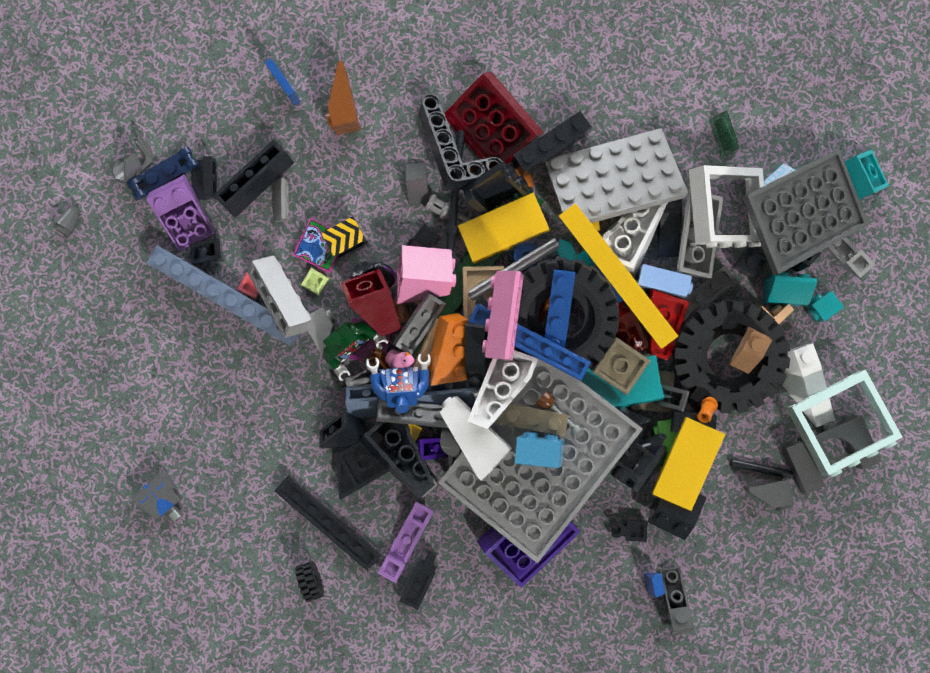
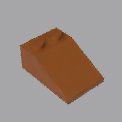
(341, 106)

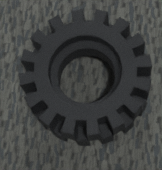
(309, 581)

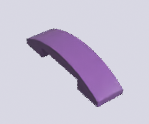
(405, 541)

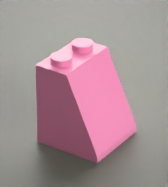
(424, 271)

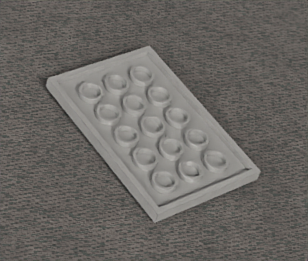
(617, 176)

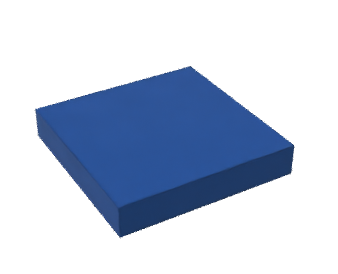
(282, 81)

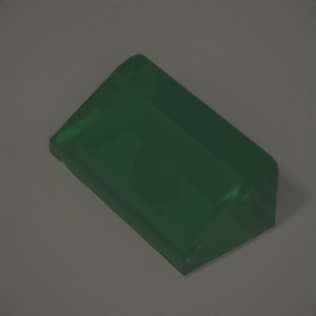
(724, 134)

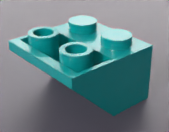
(789, 290)

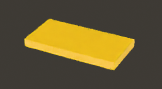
(503, 228)
(688, 463)

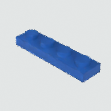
(560, 306)

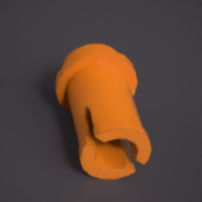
(708, 406)

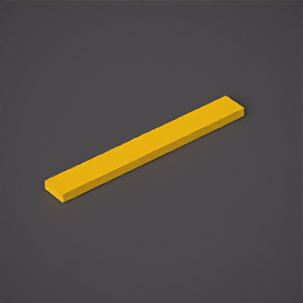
(618, 275)

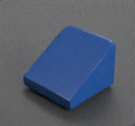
(654, 584)

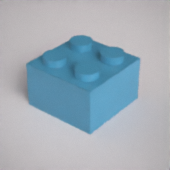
(539, 451)

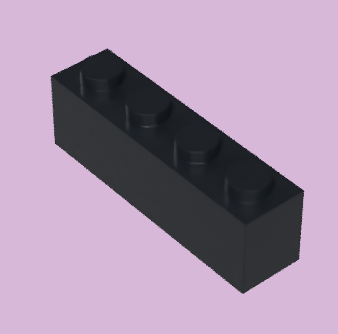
(551, 144)
(253, 178)

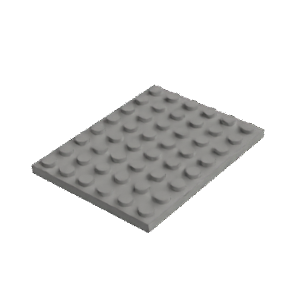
(538, 502)

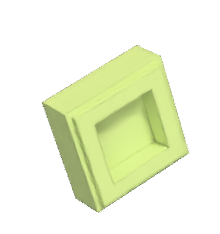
(315, 281)

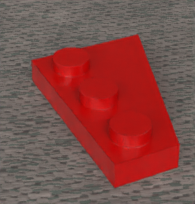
(673, 311)

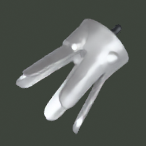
(357, 380)

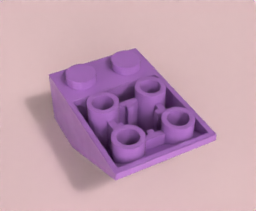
(180, 212)

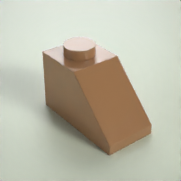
(750, 350)

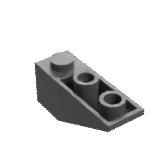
(676, 602)

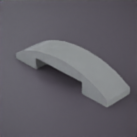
(851, 258)

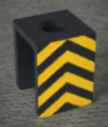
(344, 237)

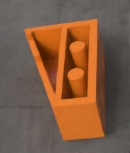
(448, 350)

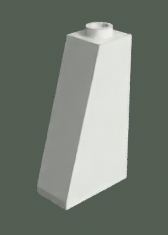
(480, 446)

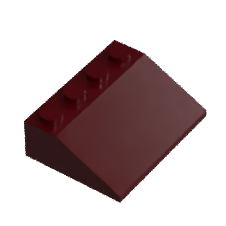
(492, 120)

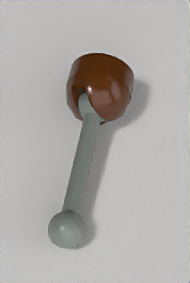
(546, 401)

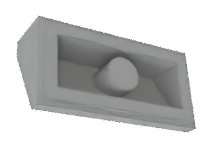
(280, 201)

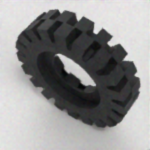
(589, 289)
(736, 392)

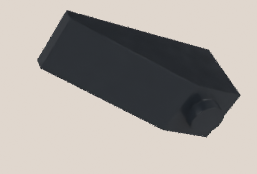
(669, 230)
(475, 361)

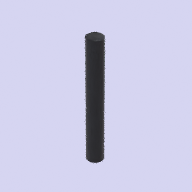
(761, 468)

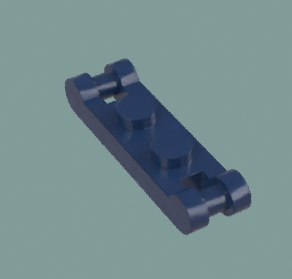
(162, 173)

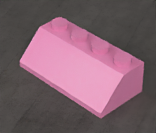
(504, 315)

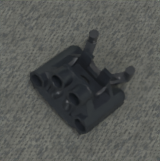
(641, 463)

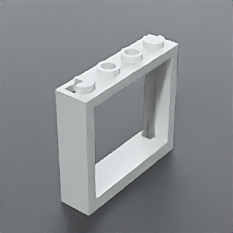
(702, 204)

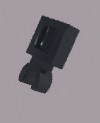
(633, 530)

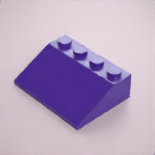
(515, 561)

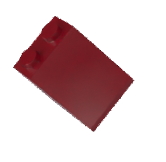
(372, 301)

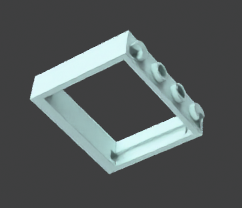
(862, 377)

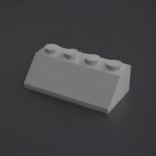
(697, 259)

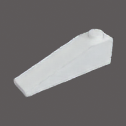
(633, 234)
(805, 379)
(500, 387)

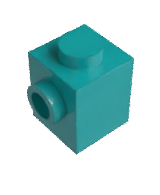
(824, 306)

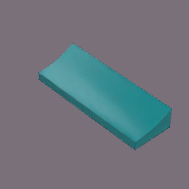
(646, 389)

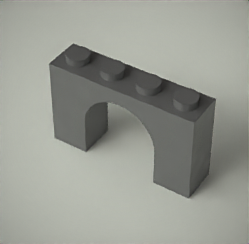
(850, 430)

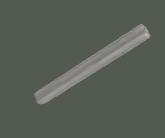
(519, 265)

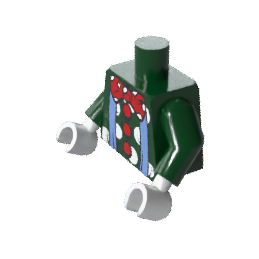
(346, 341)

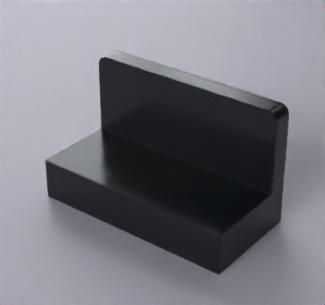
(205, 178)

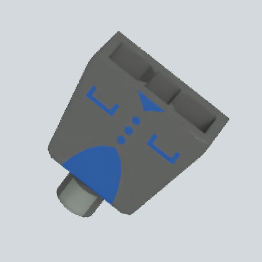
(160, 498)

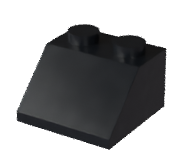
(675, 518)

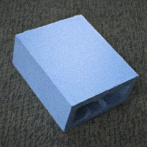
(664, 281)

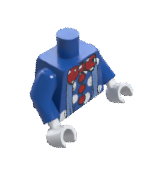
(400, 385)

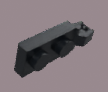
(419, 582)

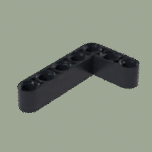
(448, 148)

